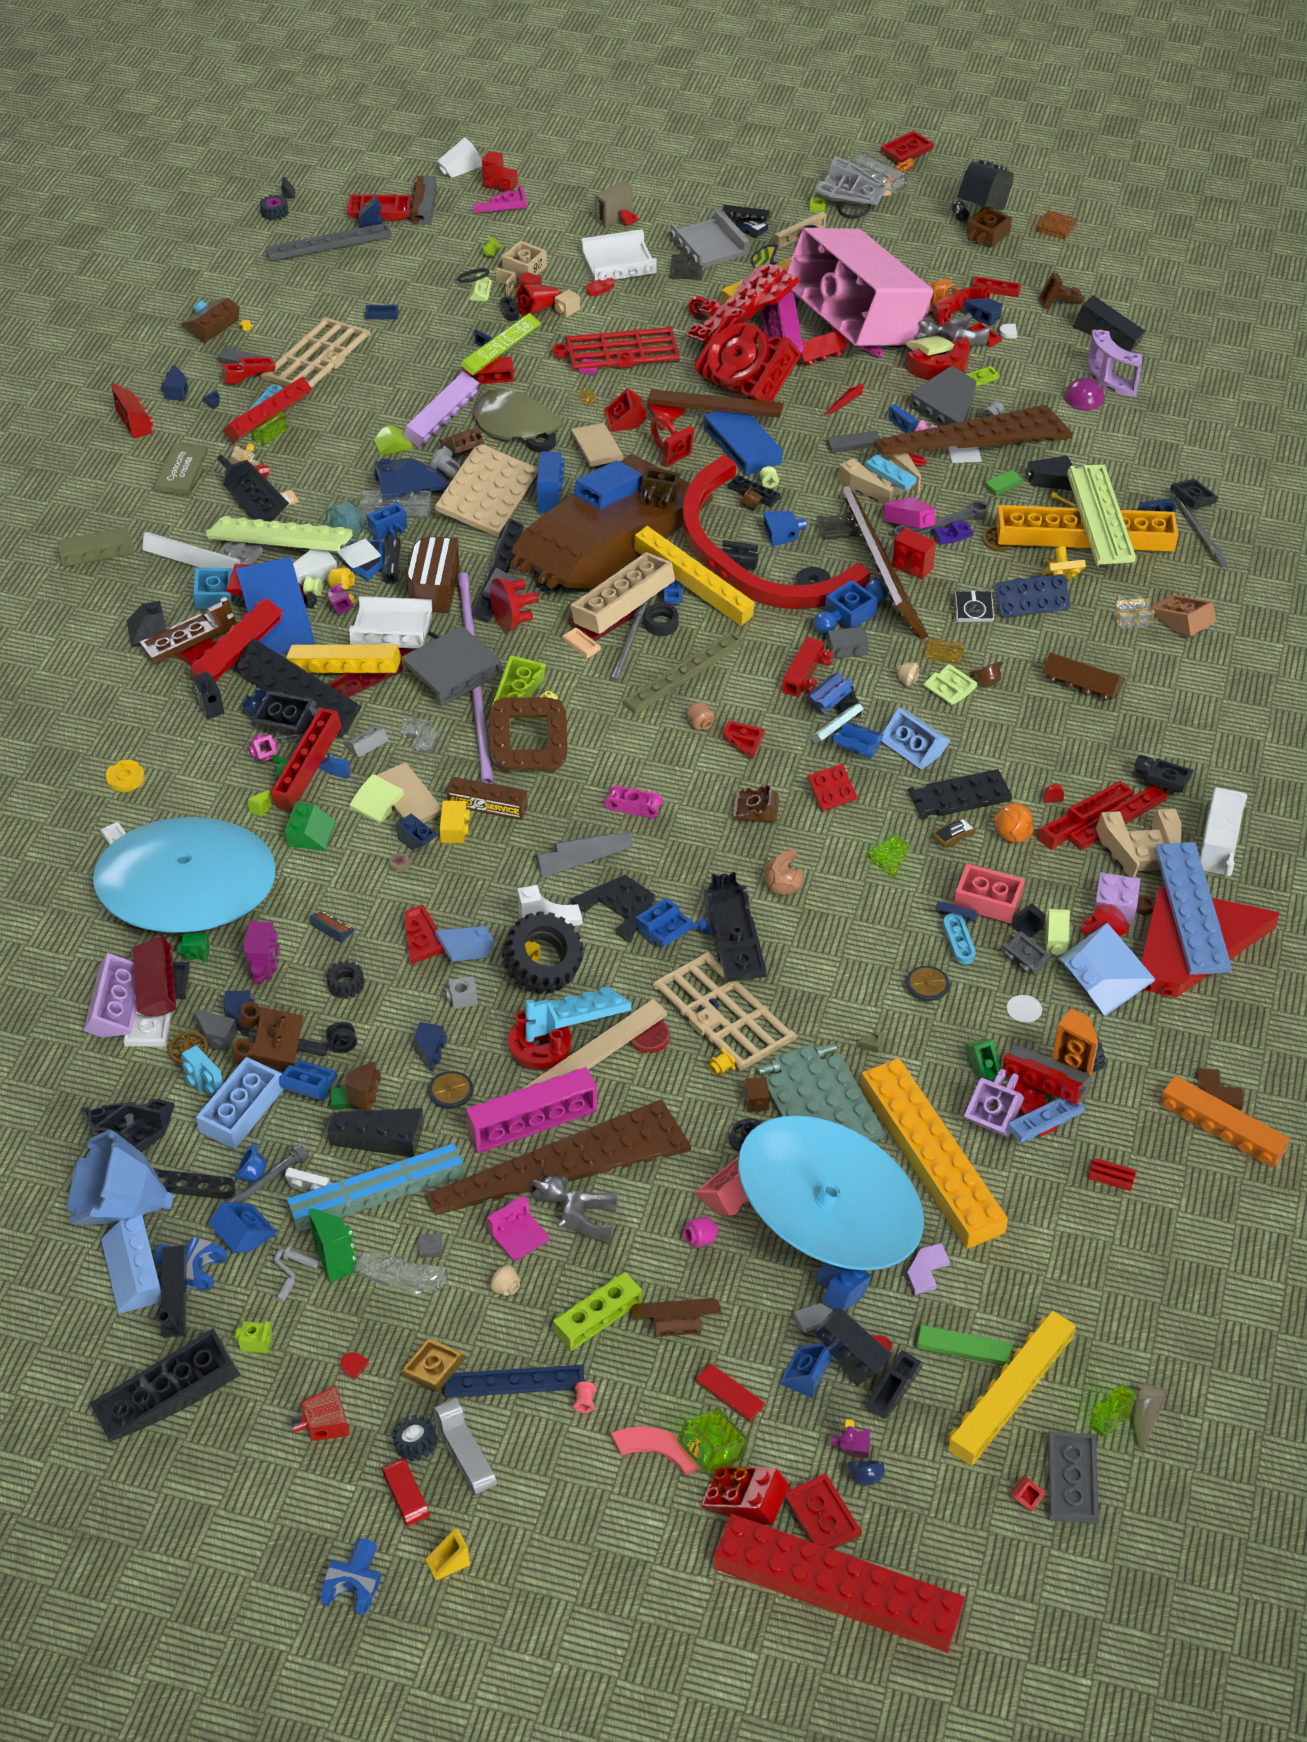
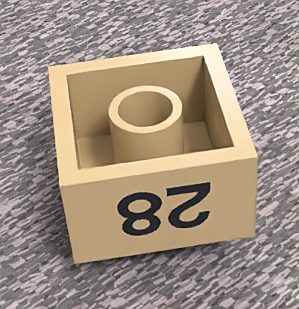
(524, 258)

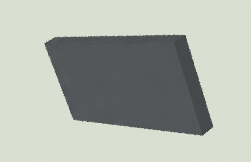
(1073, 1477)

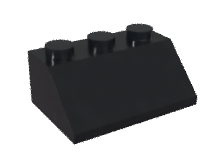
(286, 711)

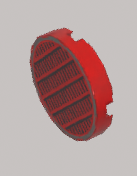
(653, 1038)

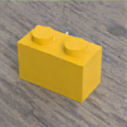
(453, 822)

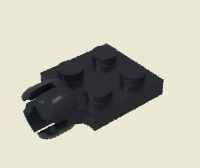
(1162, 773)

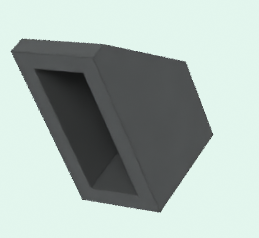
(216, 1029)

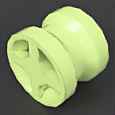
(769, 477)
(312, 585)

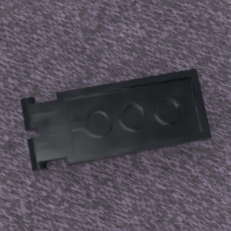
(960, 794)

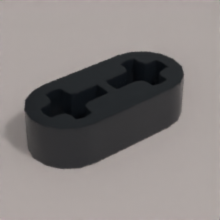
(507, 306)

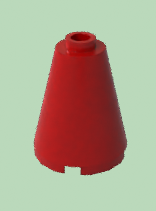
(535, 298)

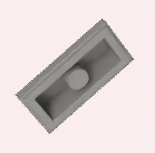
(367, 741)
(812, 1317)

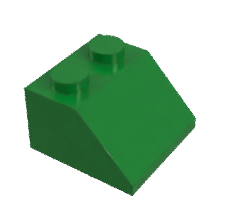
(309, 827)

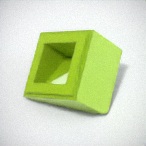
(260, 803)

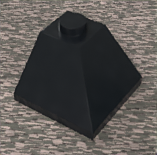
(145, 622)

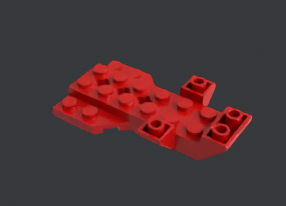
(761, 287)

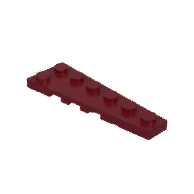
(352, 683)

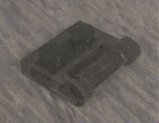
(836, 526)

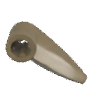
(1147, 1412)

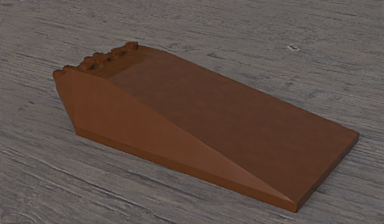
(588, 545)

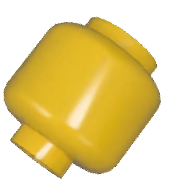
(339, 574)

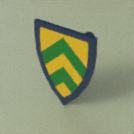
(764, 255)

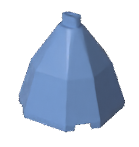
(114, 1183)

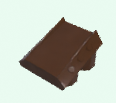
(756, 804)

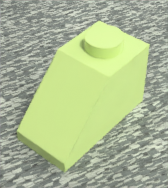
(1057, 931)

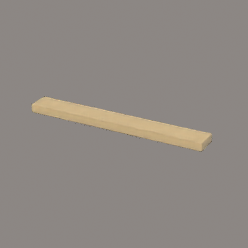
(608, 1041)

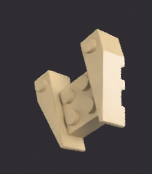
(873, 485)
(1137, 848)

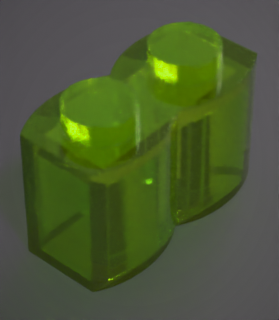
(1112, 1410)

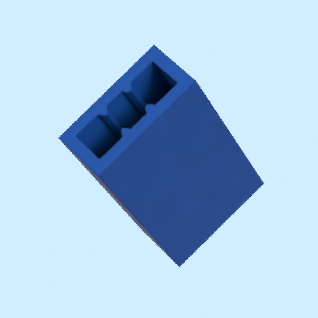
(608, 484)

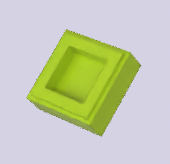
(817, 204)

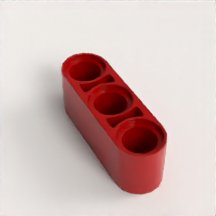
(405, 1492)

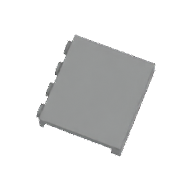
(711, 240)

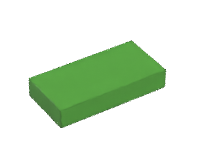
(1003, 482)

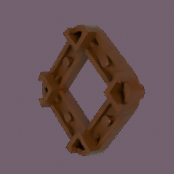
(528, 707)

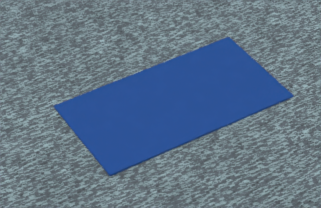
(280, 585)

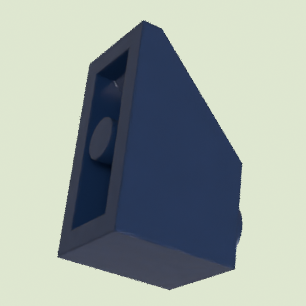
(983, 310)

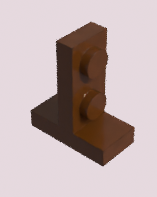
(1055, 290)

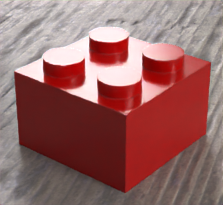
(913, 553)

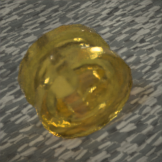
(587, 396)

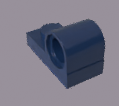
(1163, 505)

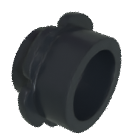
(309, 599)

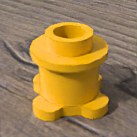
(722, 1063)

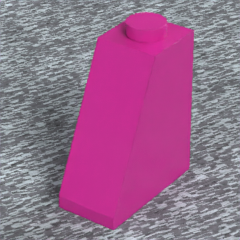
(909, 512)

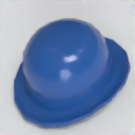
(251, 1165)

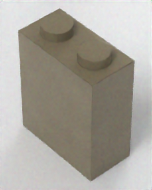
(611, 201)

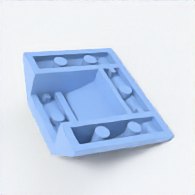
(1106, 969)

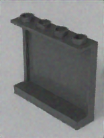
(453, 664)

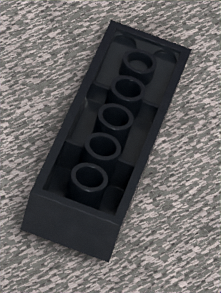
(166, 1387)

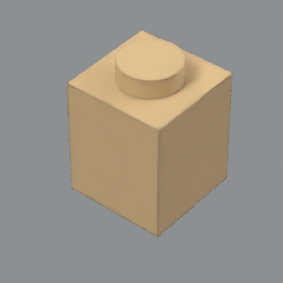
(567, 303)

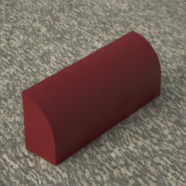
(154, 977)

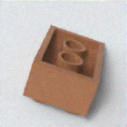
(1185, 613)

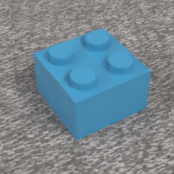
(211, 586)

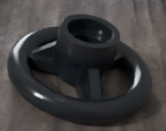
(747, 1126)

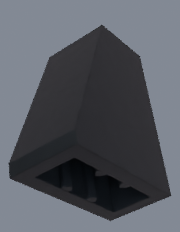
(1049, 473)

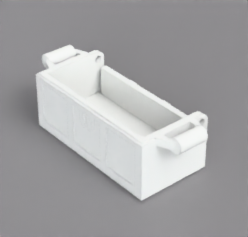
(1222, 831)

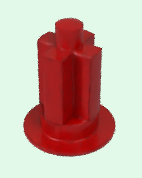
(917, 460)

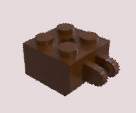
(988, 226)

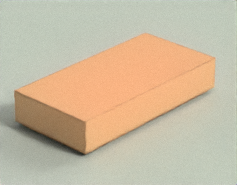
(581, 643)

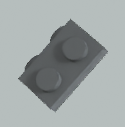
(1027, 953)

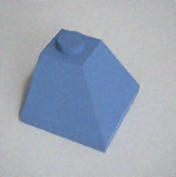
(466, 942)

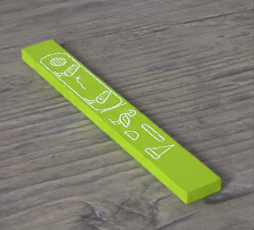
(500, 344)

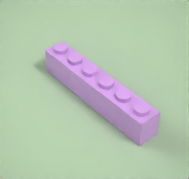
(441, 410)

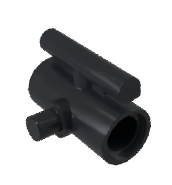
(740, 553)

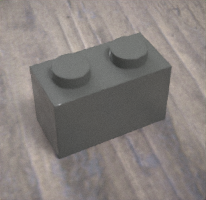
(848, 642)

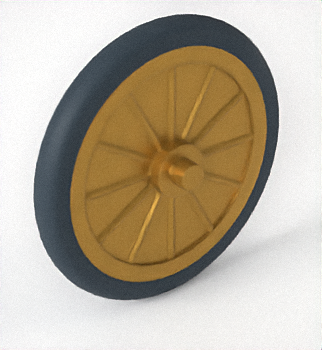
(927, 983)
(450, 1089)

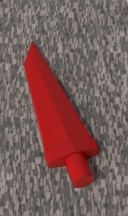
(848, 396)

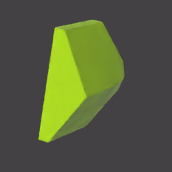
(391, 440)

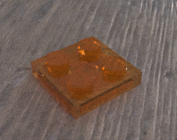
(1056, 224)

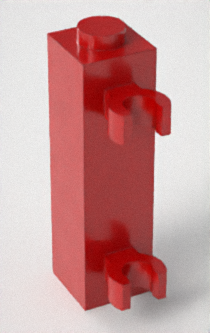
(802, 668)

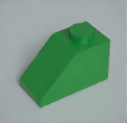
(983, 1058)

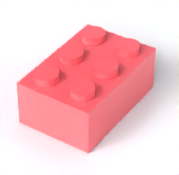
(989, 893)

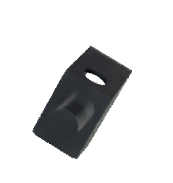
(203, 688)

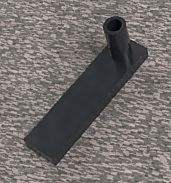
(173, 1292)

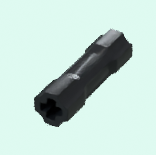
(392, 553)

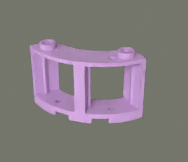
(1101, 360)

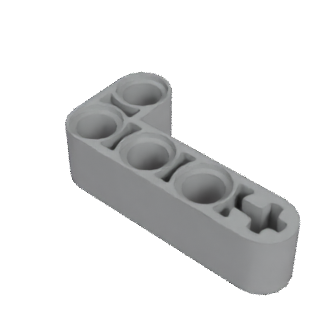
(462, 1446)

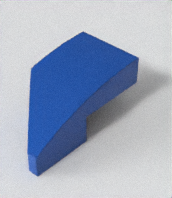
(335, 766)

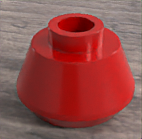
(694, 305)

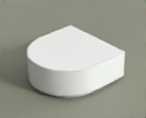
(1008, 331)

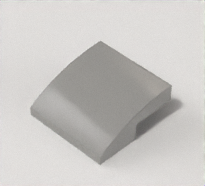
(240, 550)

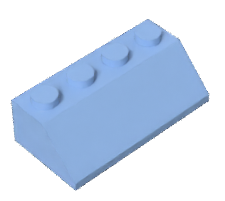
(131, 1265)

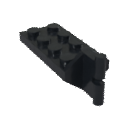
(252, 490)

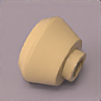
(908, 673)
(505, 1281)

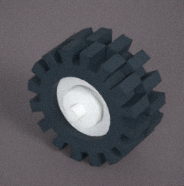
(414, 1438)

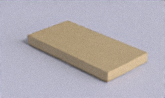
(597, 444)
(416, 796)

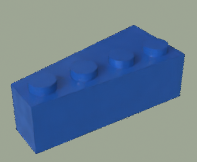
(549, 480)

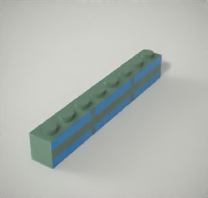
(378, 1185)

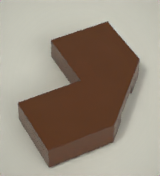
(1209, 1081)

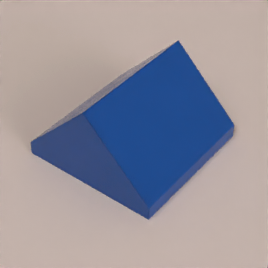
(807, 1369)

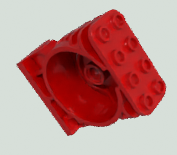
(755, 372)

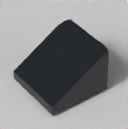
(288, 190)

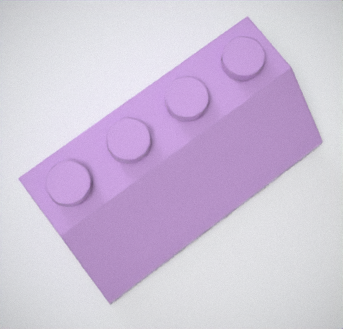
(113, 999)

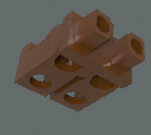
(463, 440)

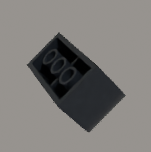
(986, 184)

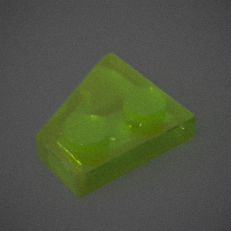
(890, 855)

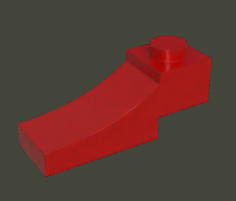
(246, 367)

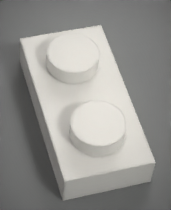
(300, 1179)

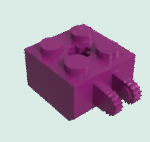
(261, 950)

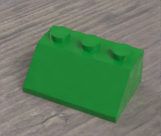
(333, 1244)

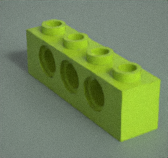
(611, 1309)

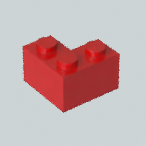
(497, 176)

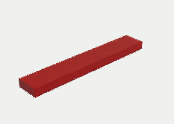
(1129, 810)

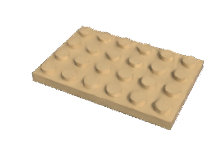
(487, 489)

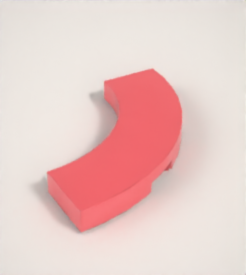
(656, 1440)

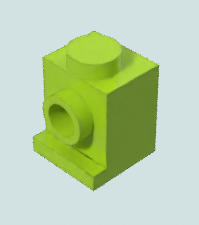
(254, 1337)

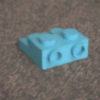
(201, 1071)

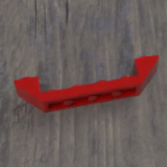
(945, 307)

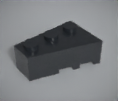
(852, 1346)

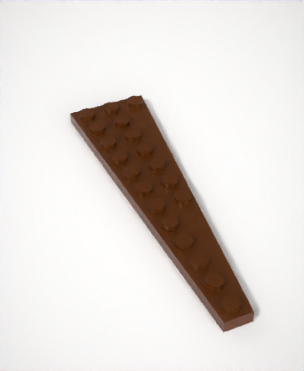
(993, 430)
(887, 573)
(615, 1143)

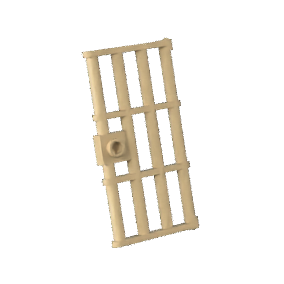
(327, 358)
(711, 1018)

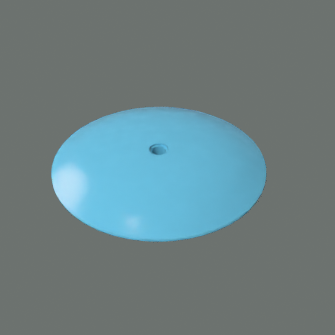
(184, 874)
(831, 1192)

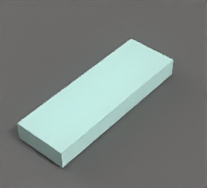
(836, 723)

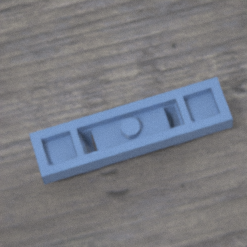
(1044, 1118)

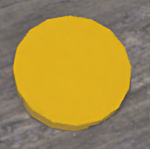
(125, 776)

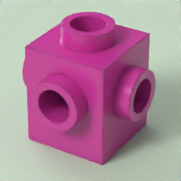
(269, 747)

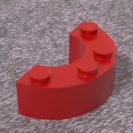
(929, 366)

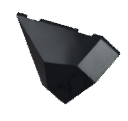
(137, 1124)

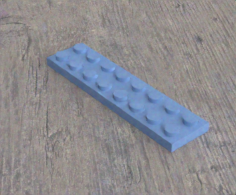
(1192, 908)

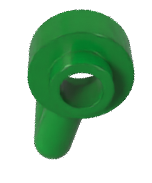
(282, 762)

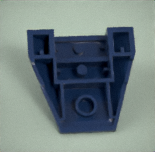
(405, 476)

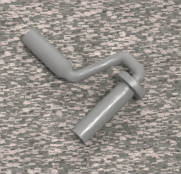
(299, 1257)

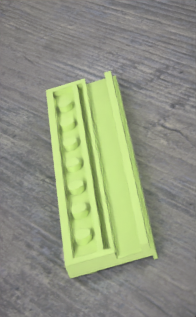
(1101, 515)
(279, 534)

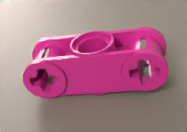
(633, 801)

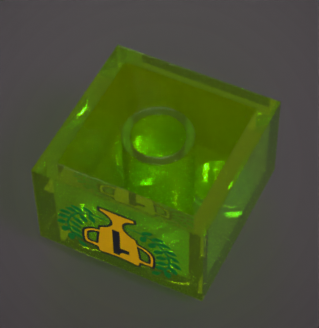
(712, 1440)

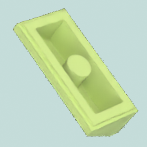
(480, 289)

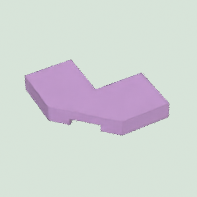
(926, 1260)

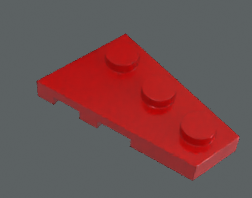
(421, 935)
(1032, 1100)

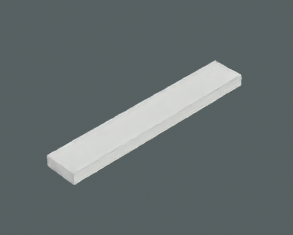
(185, 552)

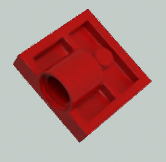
(832, 787)

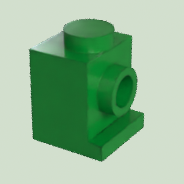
(194, 946)

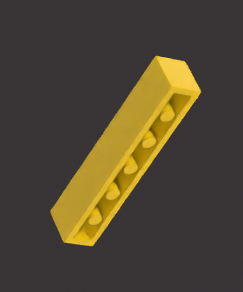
(346, 658)

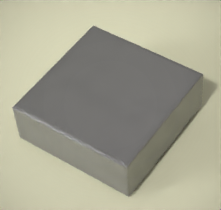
(430, 1245)

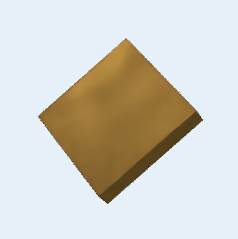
(433, 1365)

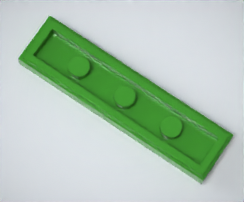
(964, 1345)

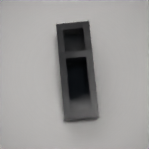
(894, 1384)

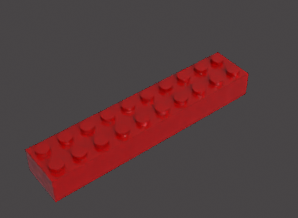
(839, 1583)

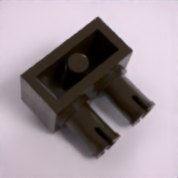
(660, 484)

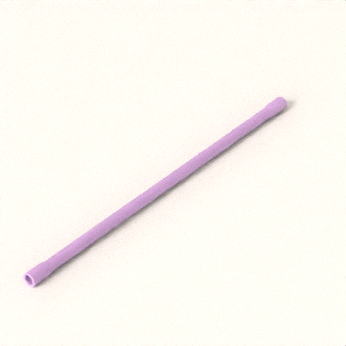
(486, 770)

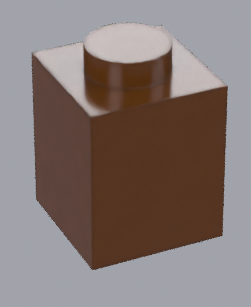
(757, 1094)

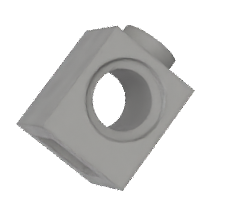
(462, 992)

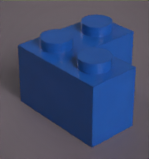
(842, 1285)

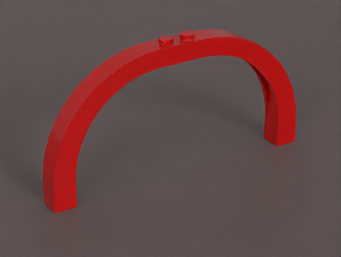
(727, 569)

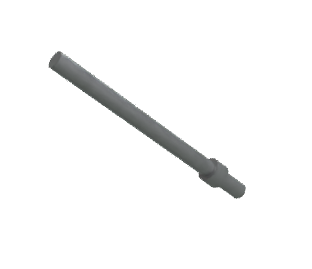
(1215, 552)
(638, 617)

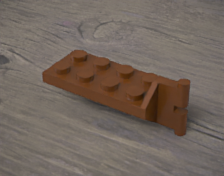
(190, 632)

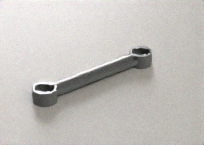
(977, 511)

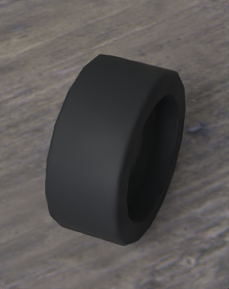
(657, 628)

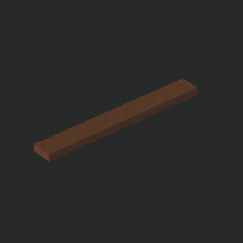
(715, 403)

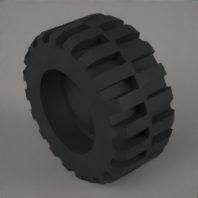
(559, 935)

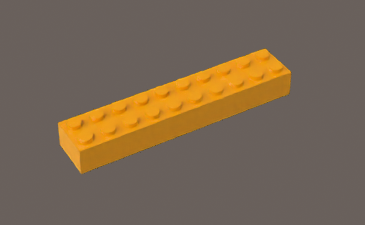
(1065, 528)
(933, 1153)

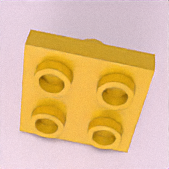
(1063, 566)

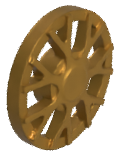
(991, 545)
(186, 1044)

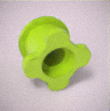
(491, 246)

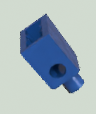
(782, 527)

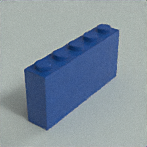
(743, 441)

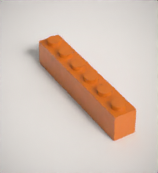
(1224, 1121)

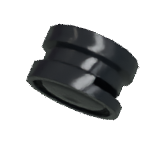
(341, 1037)

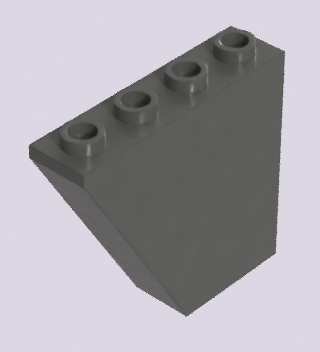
(945, 397)

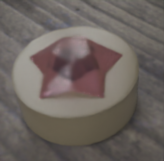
(399, 862)

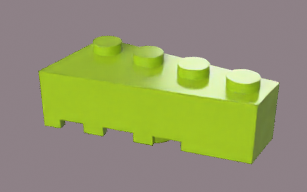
(520, 678)

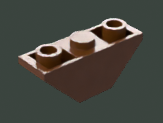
(362, 1086)

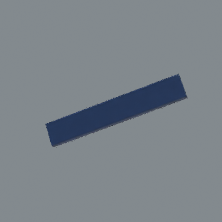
(514, 1381)

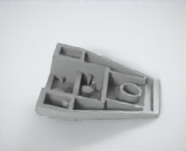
(850, 184)

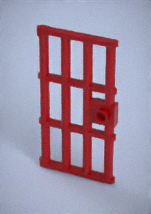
(624, 357)

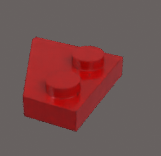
(743, 737)

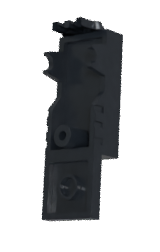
(733, 929)

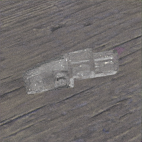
(400, 1275)

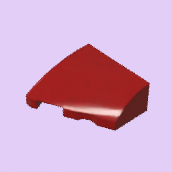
(669, 412)

